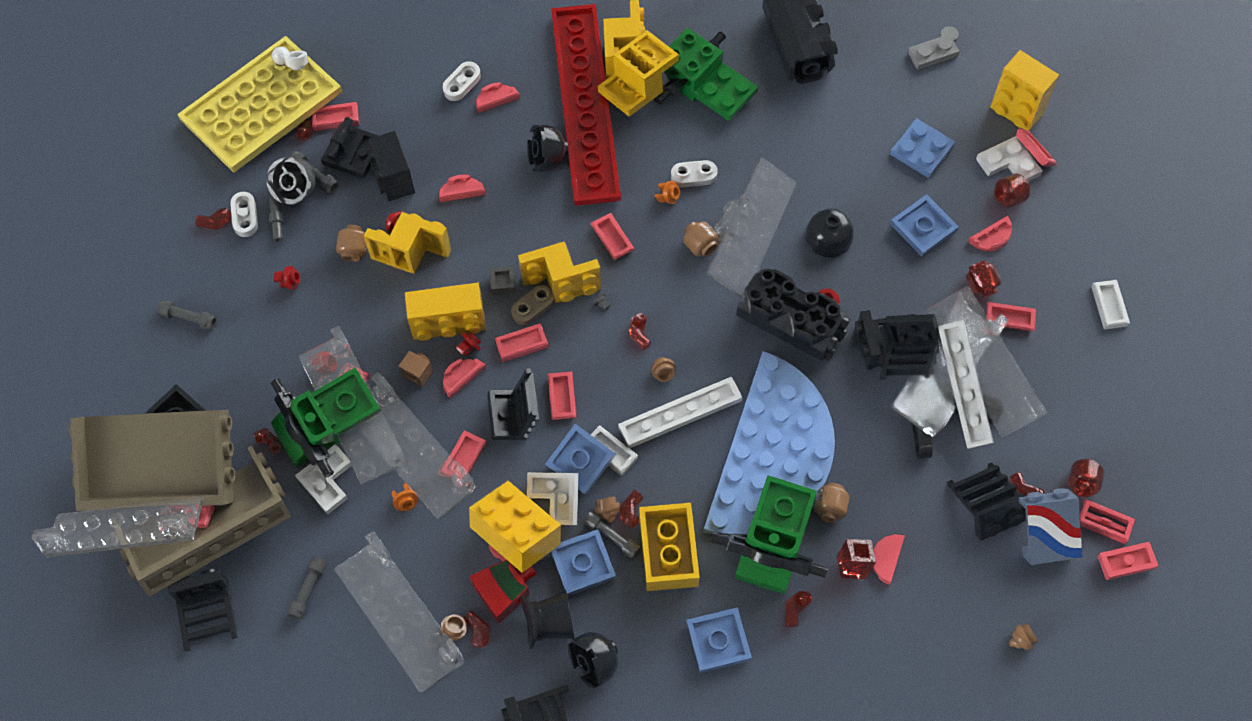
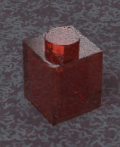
(856, 559)

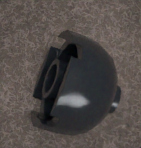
(546, 148)
(830, 233)
(594, 656)

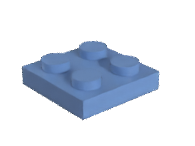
(922, 148)
(924, 225)
(581, 455)
(583, 562)
(718, 640)

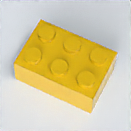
(1024, 90)
(445, 311)
(515, 526)
(669, 547)

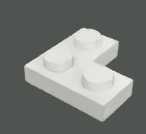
(1009, 155)
(323, 489)
(560, 489)

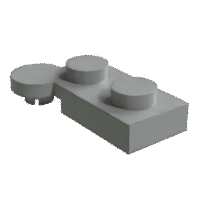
(935, 50)

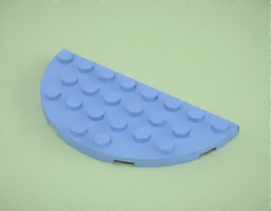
(780, 435)

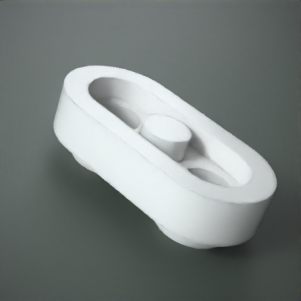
(459, 81)
(694, 174)
(244, 216)

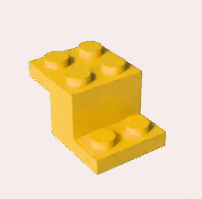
(620, 32)
(638, 73)
(408, 242)
(557, 267)

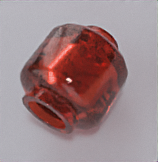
(1012, 190)
(983, 278)
(1086, 477)

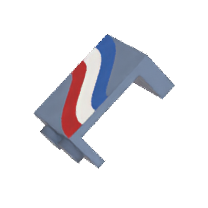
(1052, 526)

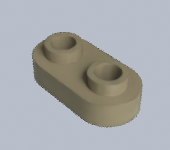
(534, 305)

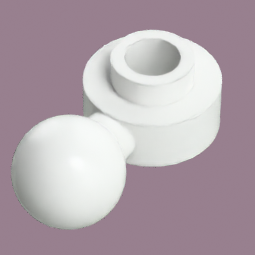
(293, 59)

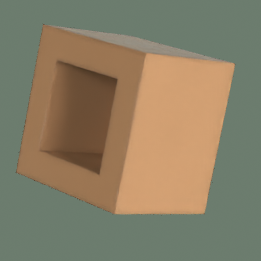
(416, 368)

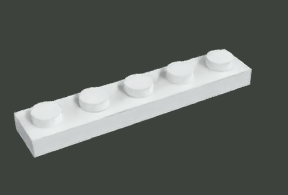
(965, 384)
(680, 412)

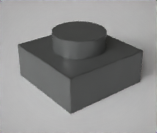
(502, 279)

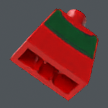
(502, 587)

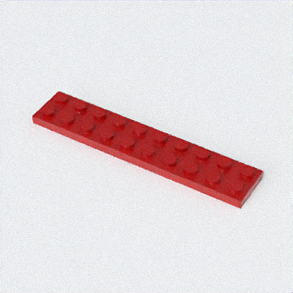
(584, 108)

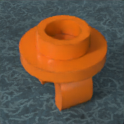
(670, 192)
(405, 500)

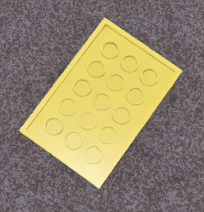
(258, 106)

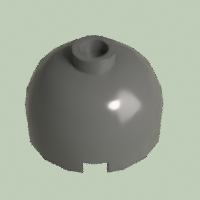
(291, 180)

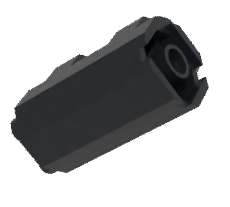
(801, 38)
(797, 317)

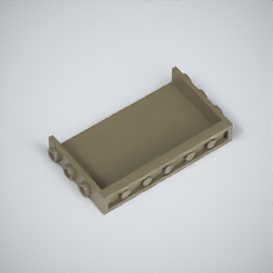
(151, 458)
(254, 511)

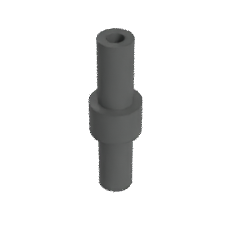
(276, 219)

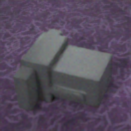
(602, 302)

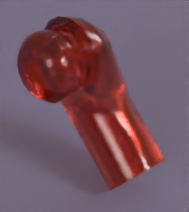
(304, 130)
(215, 221)
(636, 331)
(267, 436)
(1021, 485)
(628, 511)
(794, 606)
(481, 630)

